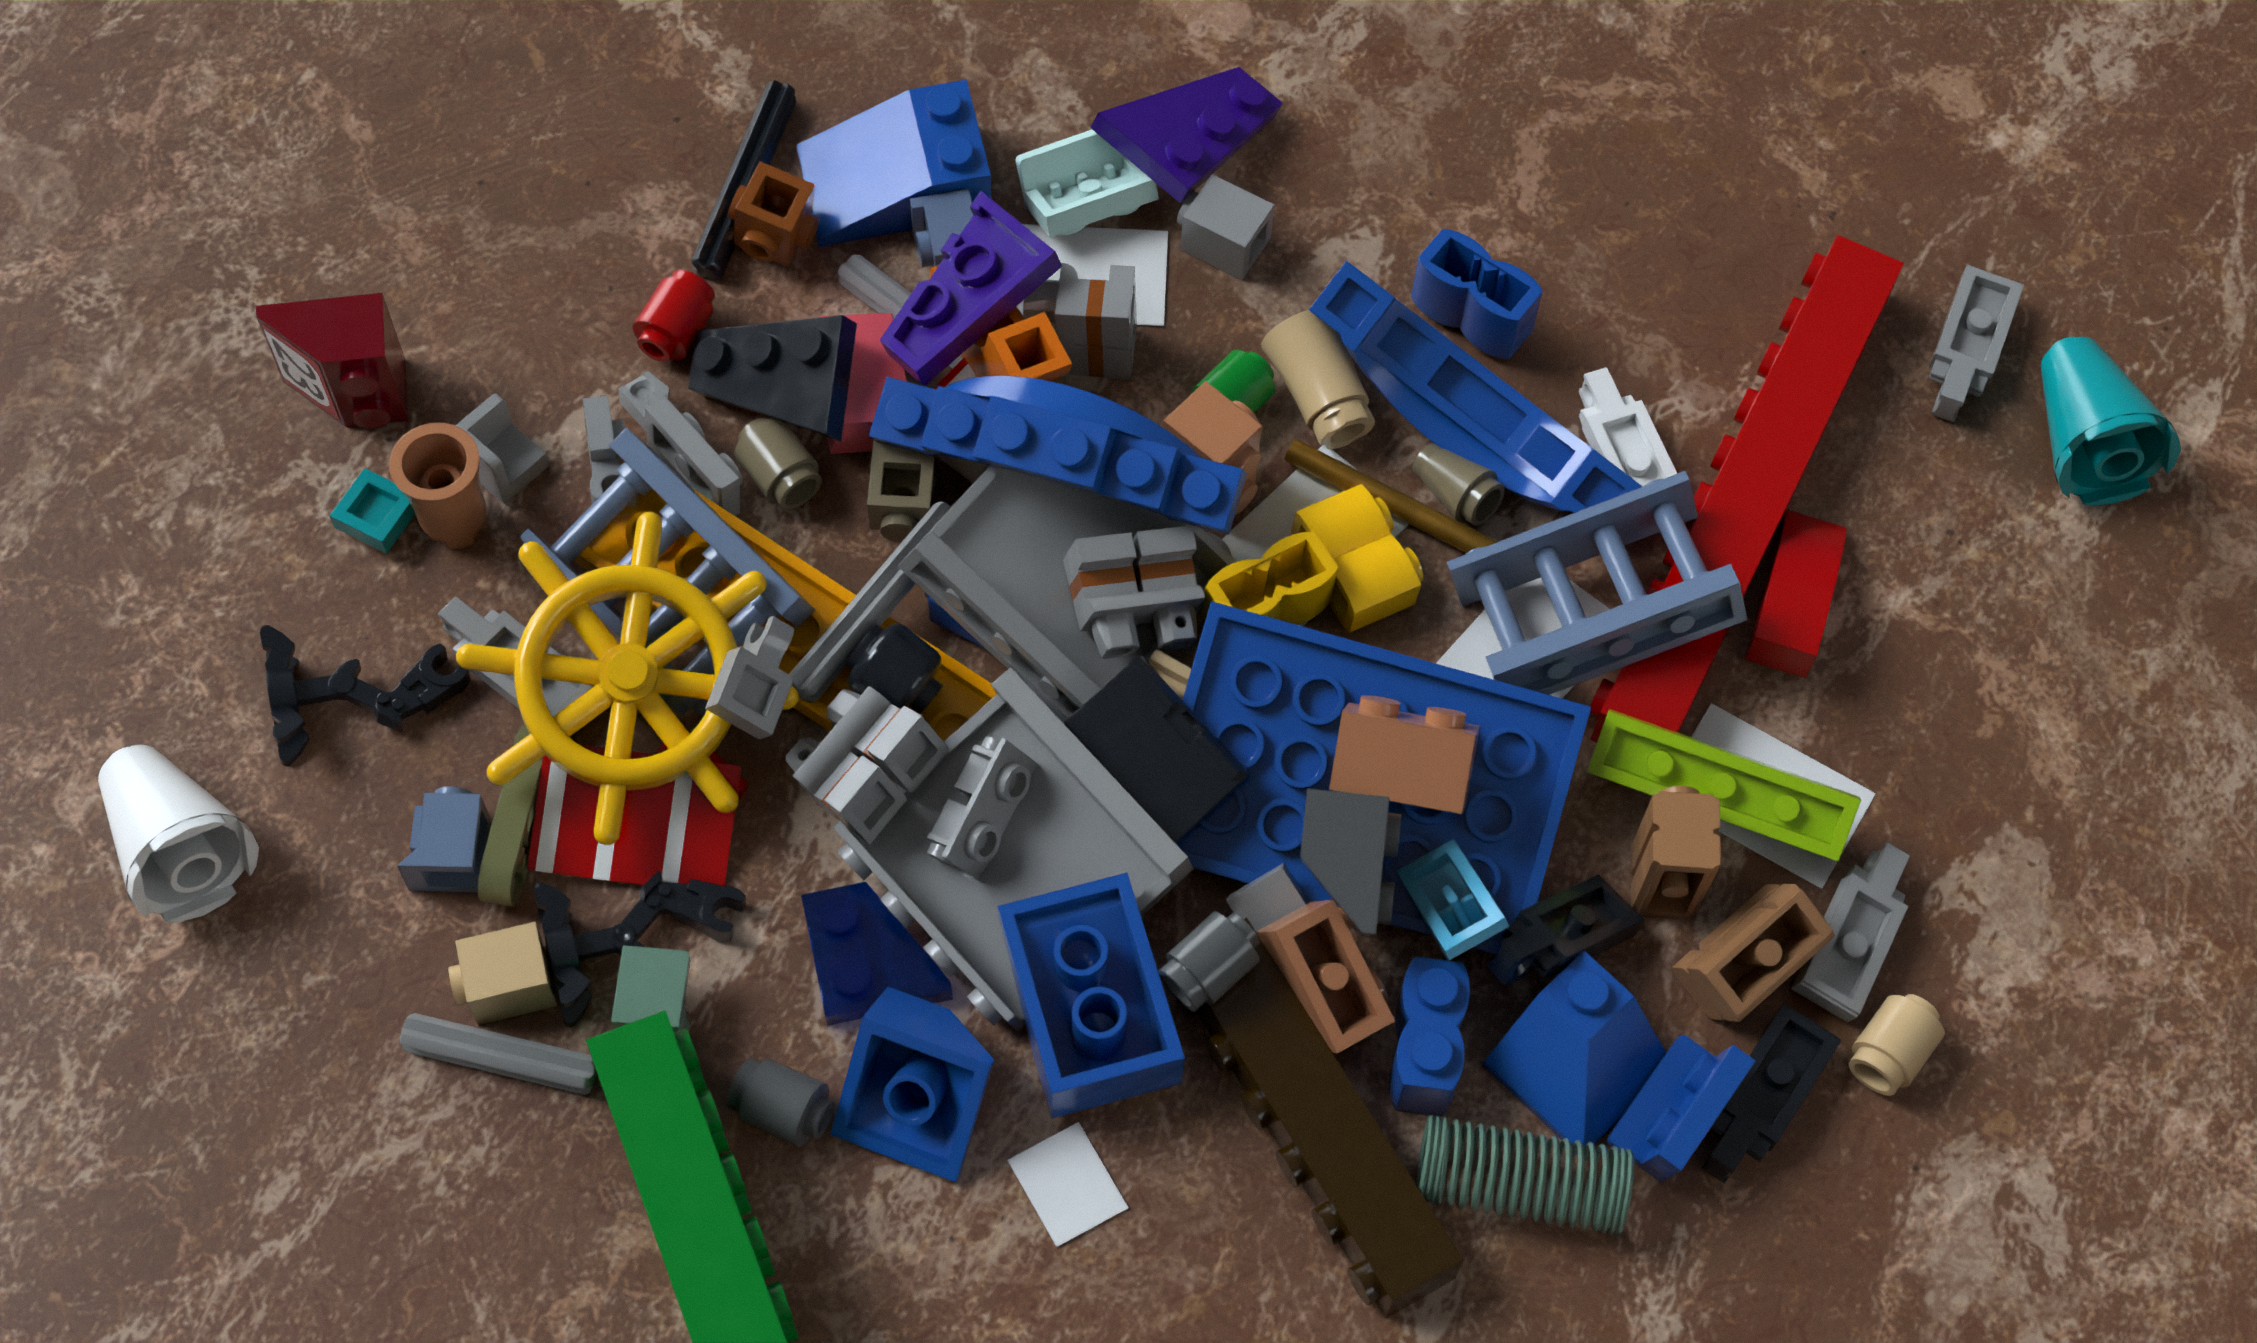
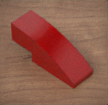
(1797, 594)

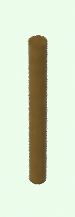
(1398, 503)

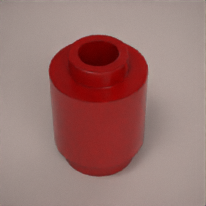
(673, 316)

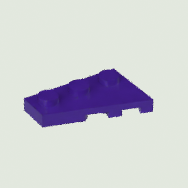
(1189, 129)
(974, 287)

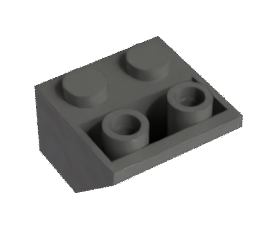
(1345, 852)

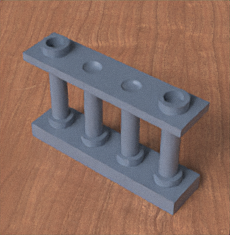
(681, 516)
(1617, 636)

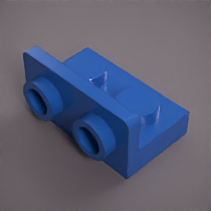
(1679, 1105)

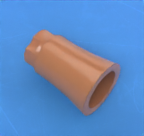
(440, 478)

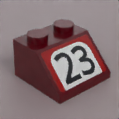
(340, 356)

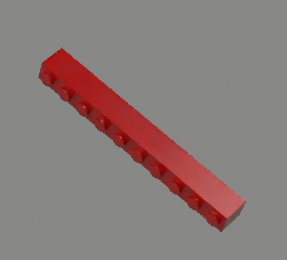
(1763, 463)

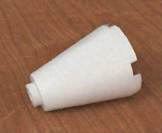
(172, 836)

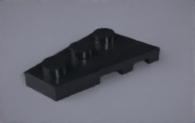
(780, 370)

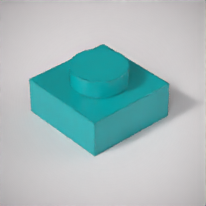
(373, 511)

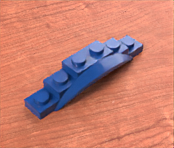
(1462, 401)
(1061, 438)

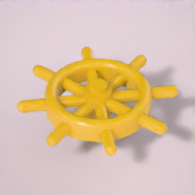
(624, 676)

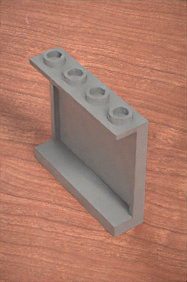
(1004, 577)
(1063, 834)

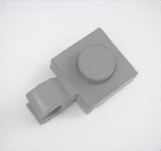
(600, 433)
(750, 684)

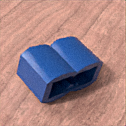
(1481, 296)
(1429, 1036)

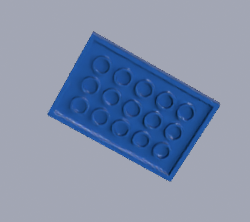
(1278, 707)

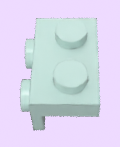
(1080, 183)

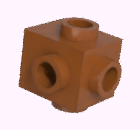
(774, 215)

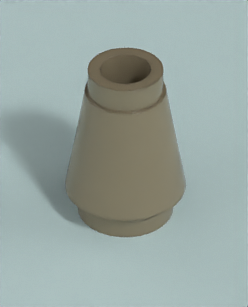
(1459, 484)

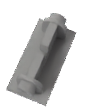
(997, 781)

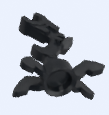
(417, 691)
(688, 903)

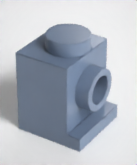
(935, 220)

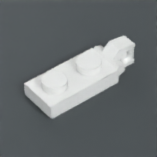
(1622, 430)

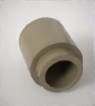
(778, 462)

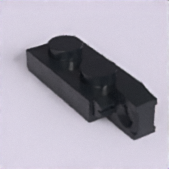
(1561, 927)
(1761, 1108)

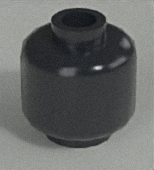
(895, 666)

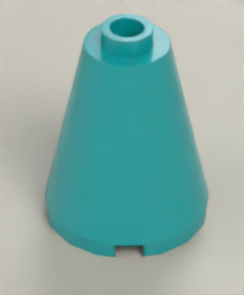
(2102, 425)

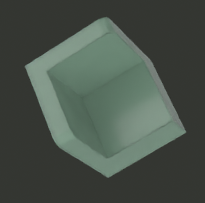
(651, 983)

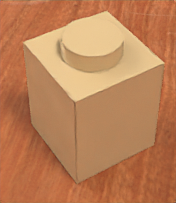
(503, 974)

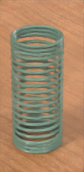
(1613, 1189)

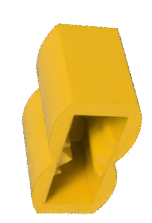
(1374, 569)
(1286, 584)

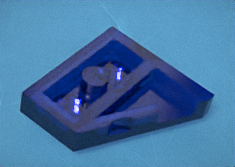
(863, 951)

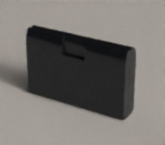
(1157, 748)

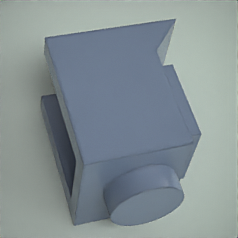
(447, 842)

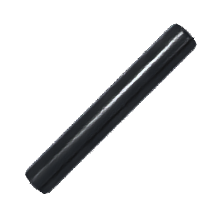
(757, 145)

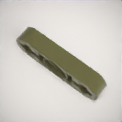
(509, 840)

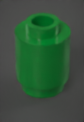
(1243, 379)

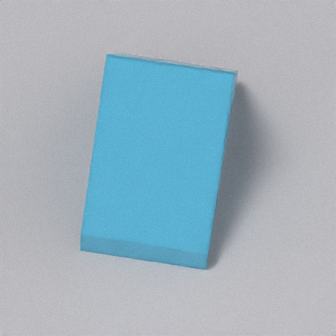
(1452, 900)

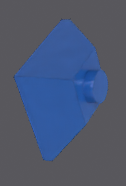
(1578, 1052)
(913, 1085)

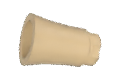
(1320, 378)

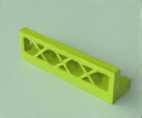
(1748, 790)

